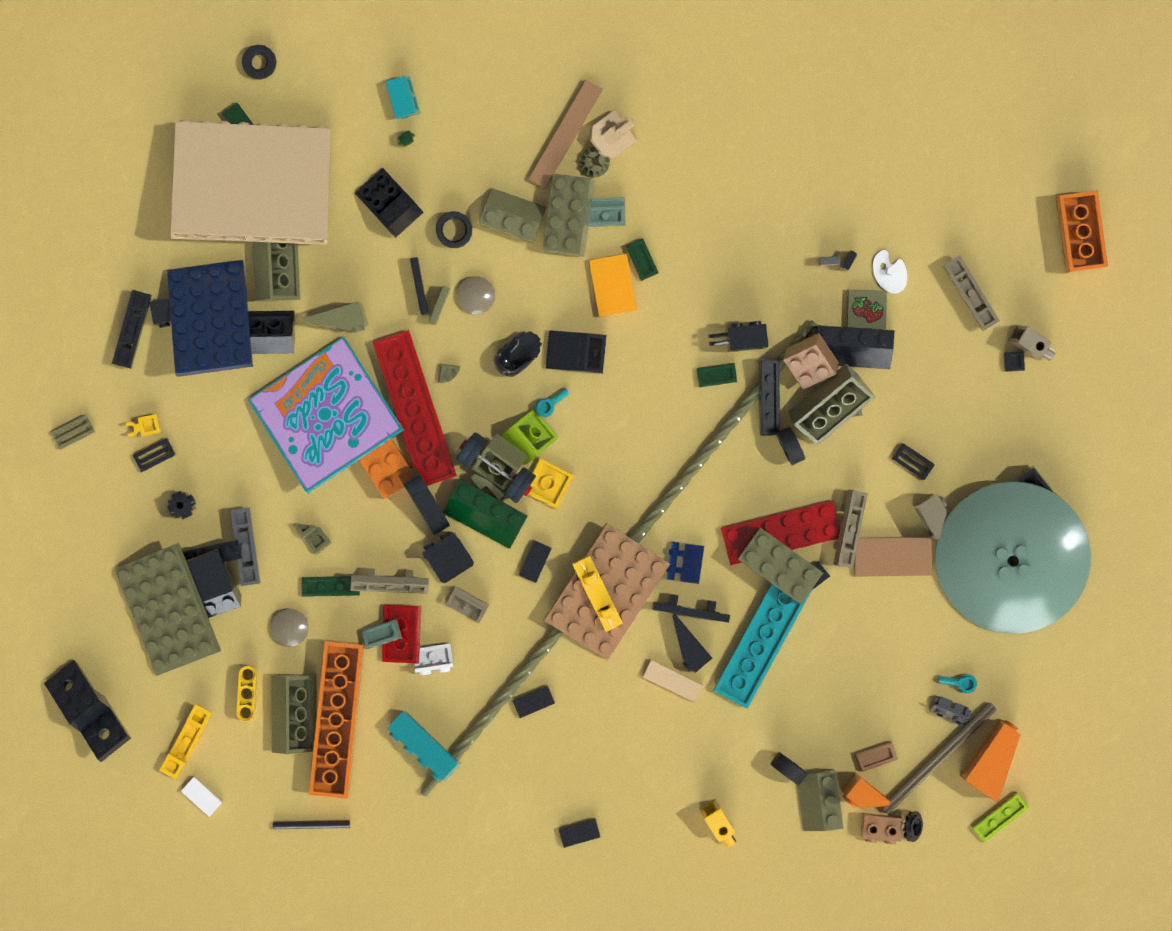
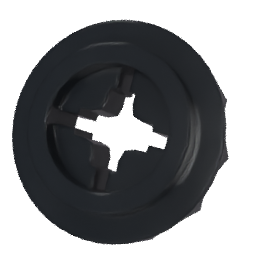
(913, 826)

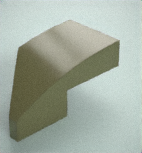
(482, 482)

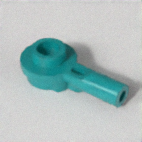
(545, 407)
(966, 683)

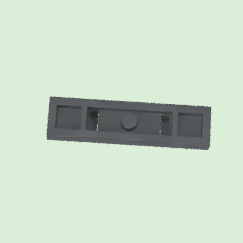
(241, 522)

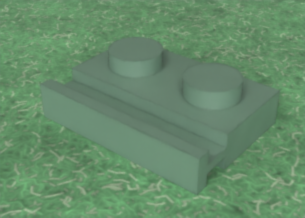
(607, 212)

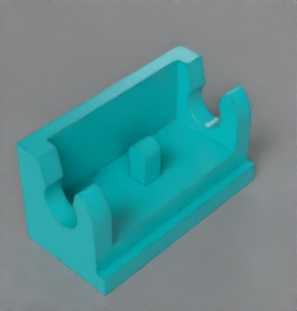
(402, 97)

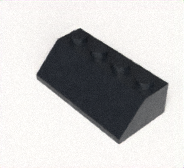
(272, 332)
(859, 345)

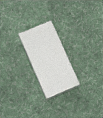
(201, 796)

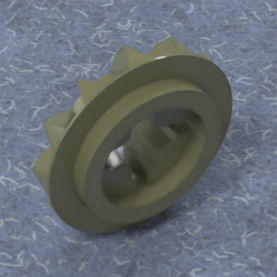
(585, 163)

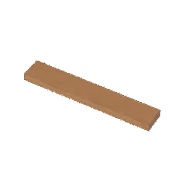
(565, 134)

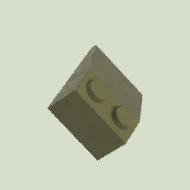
(345, 318)

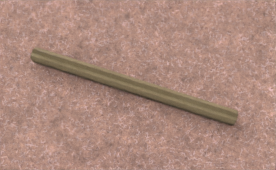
(939, 757)

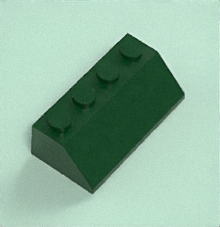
(485, 513)

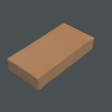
(876, 756)

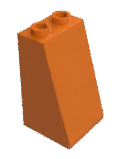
(993, 760)

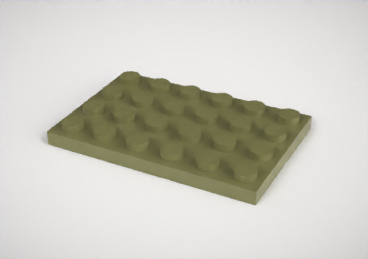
(167, 609)

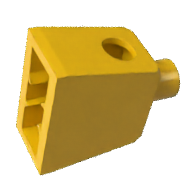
(718, 823)

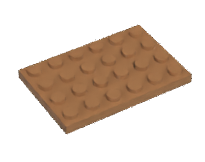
(629, 577)

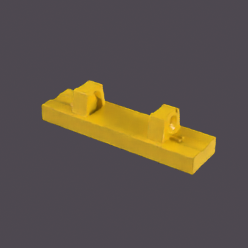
(597, 593)

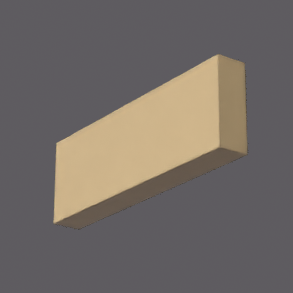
(672, 681)

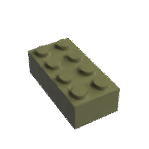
(568, 215)
(780, 565)

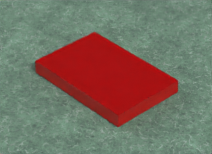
(409, 621)

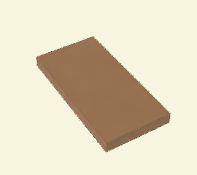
(894, 557)

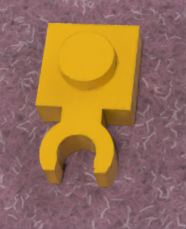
(147, 426)

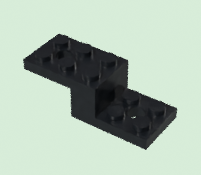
(87, 710)

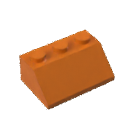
(863, 794)

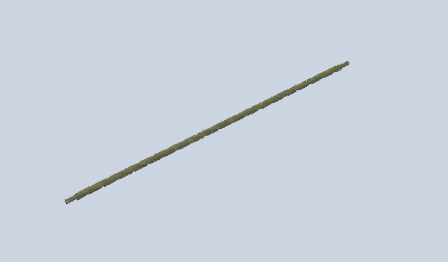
(637, 536)

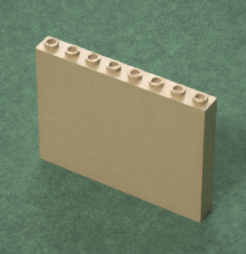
(250, 182)

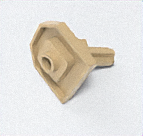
(612, 135)

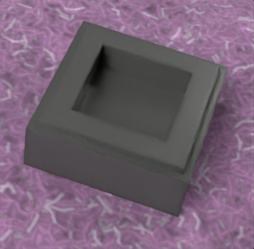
(828, 261)

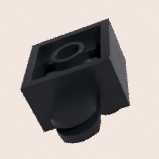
(743, 337)

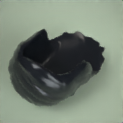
(517, 354)

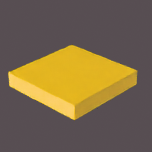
(549, 483)

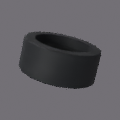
(454, 215)
(790, 446)
(788, 768)

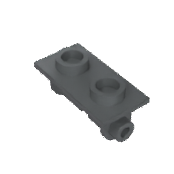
(958, 714)

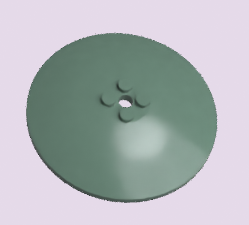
(1021, 523)

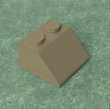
(932, 514)

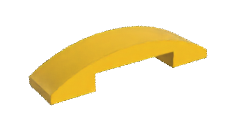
(186, 741)

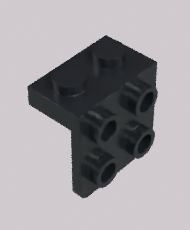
(448, 557)

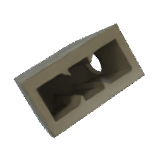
(1031, 342)

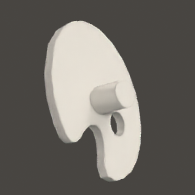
(893, 277)

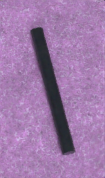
(311, 824)

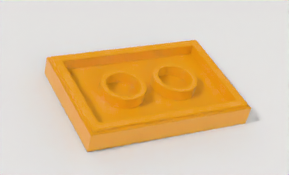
(612, 285)

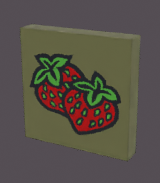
(867, 309)

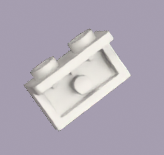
(435, 658)

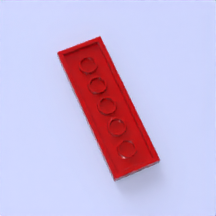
(792, 528)

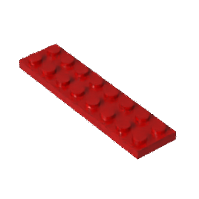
(414, 407)

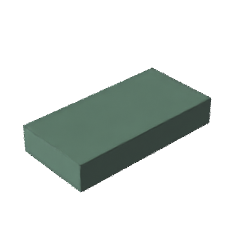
(381, 634)

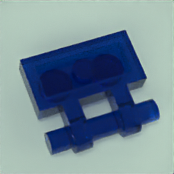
(691, 562)

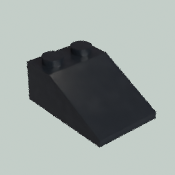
(214, 583)

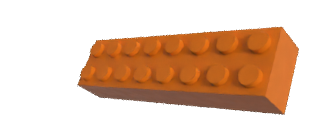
(336, 719)

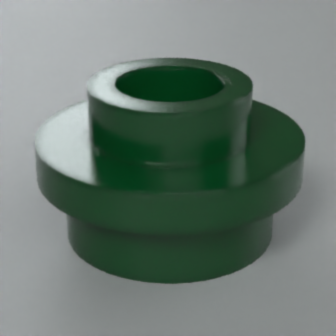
(406, 138)

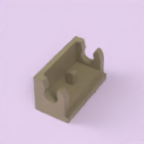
(467, 604)

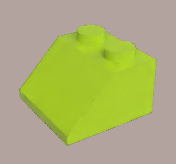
(530, 435)

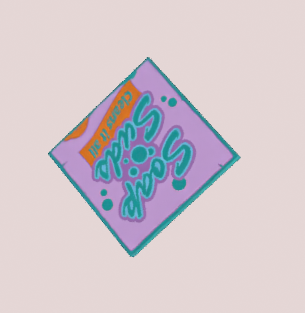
(325, 415)

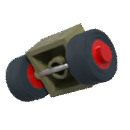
(498, 464)

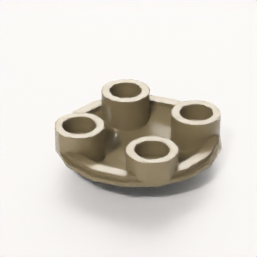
(475, 295)
(289, 627)

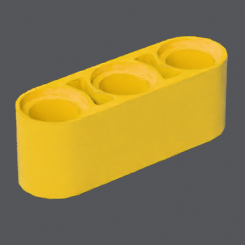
(252, 685)

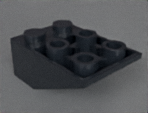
(389, 202)
(576, 351)

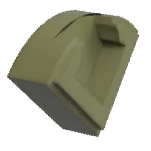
(448, 372)

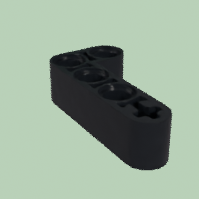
(424, 500)

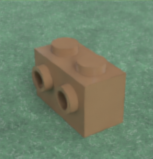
(881, 827)

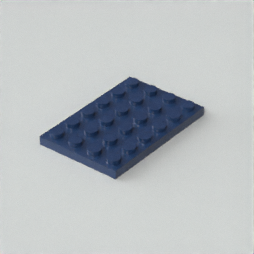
(209, 318)

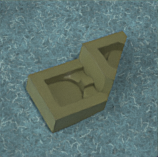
(313, 536)

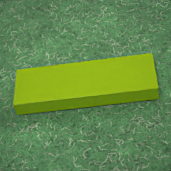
(1000, 817)

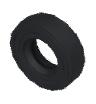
(270, 66)

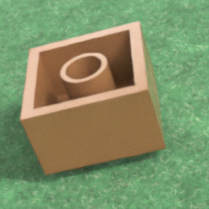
(811, 361)

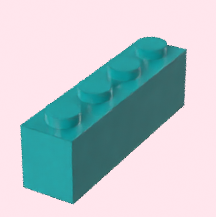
(424, 746)

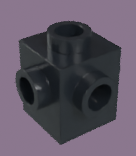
(188, 501)

